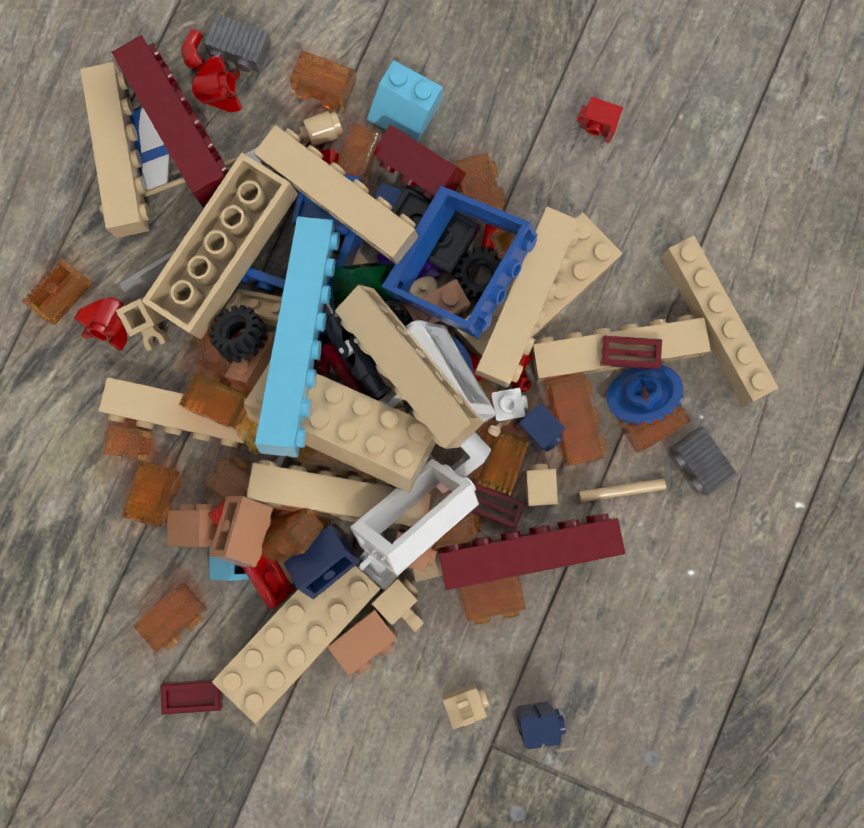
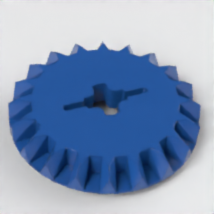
(626, 394)

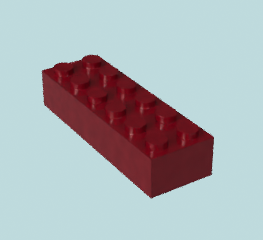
(172, 117)
(531, 552)

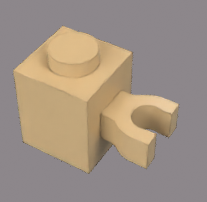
(141, 318)
(397, 603)
(465, 705)

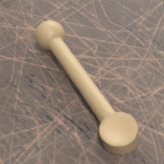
(495, 430)

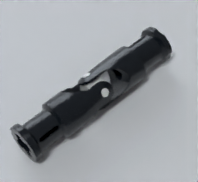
(362, 366)

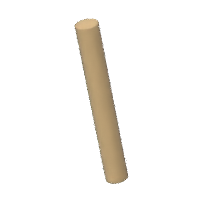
(622, 490)

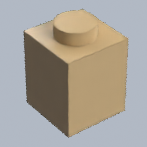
(540, 486)

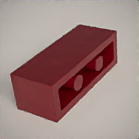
(416, 163)

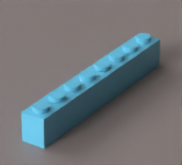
(296, 338)

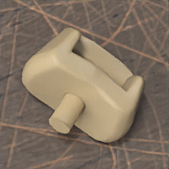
(423, 286)

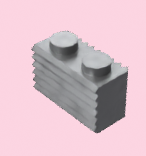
(237, 43)
(702, 462)

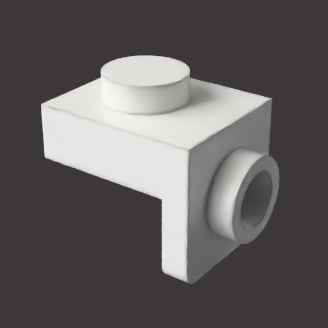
(509, 405)
(377, 570)

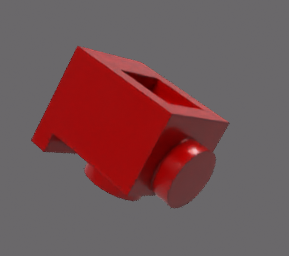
(600, 118)

